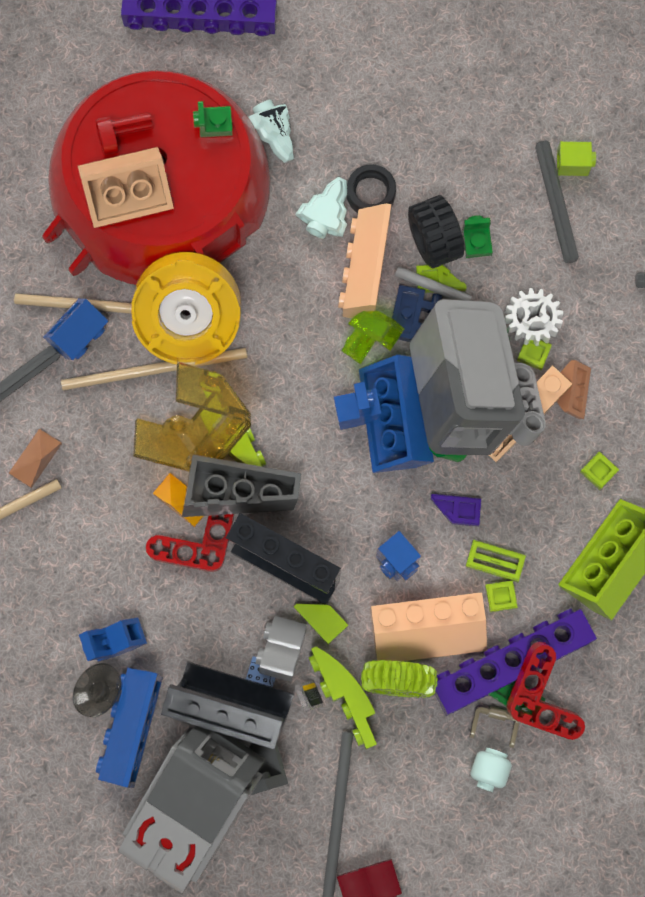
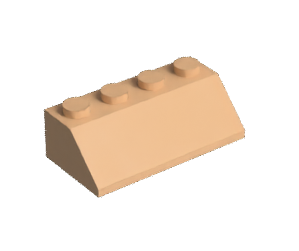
(366, 260)
(429, 628)

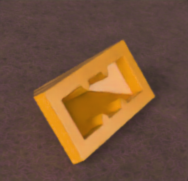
(172, 493)

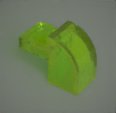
(369, 329)

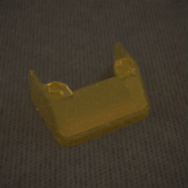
(209, 433)

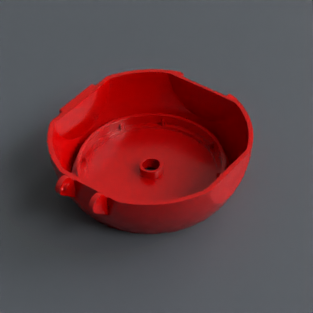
(213, 182)

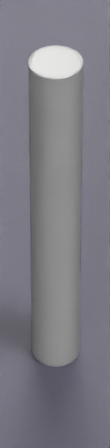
(431, 285)

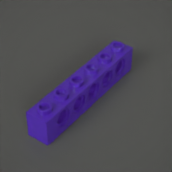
(210, 22)
(452, 700)

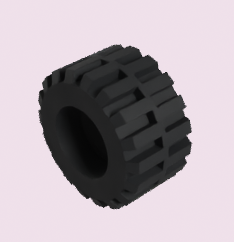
(436, 231)

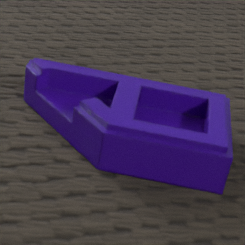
(459, 509)

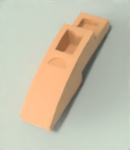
(551, 388)

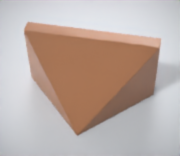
(575, 398)
(35, 458)

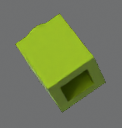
(575, 158)

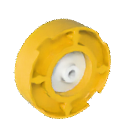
(186, 308)

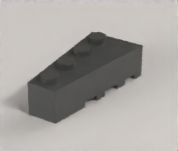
(237, 488)

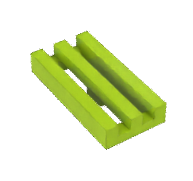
(489, 570)

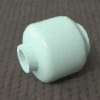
(491, 769)

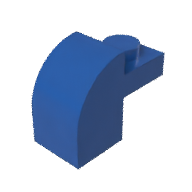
(357, 407)
(112, 640)

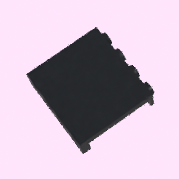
(284, 559)
(228, 705)

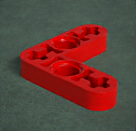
(208, 545)
(531, 697)

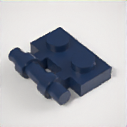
(408, 309)

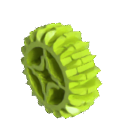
(399, 679)

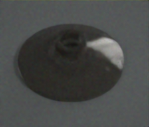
(96, 690)

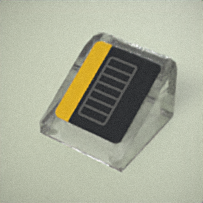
(309, 696)

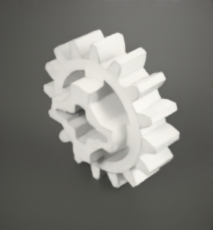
(538, 327)

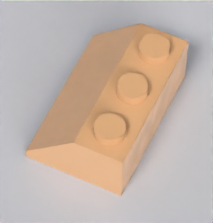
(126, 187)

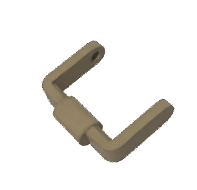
(496, 713)

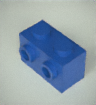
(76, 329)
(398, 558)

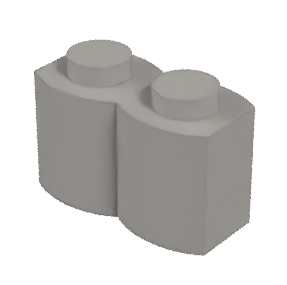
(282, 648)

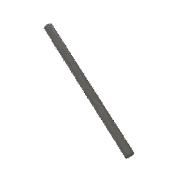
(337, 815)

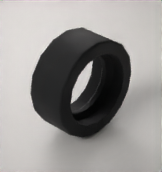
(370, 171)

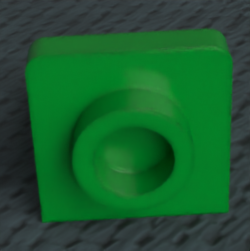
(213, 120)
(477, 237)

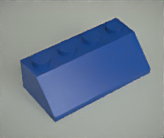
(399, 435)
(130, 728)

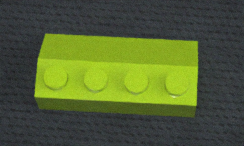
(610, 562)

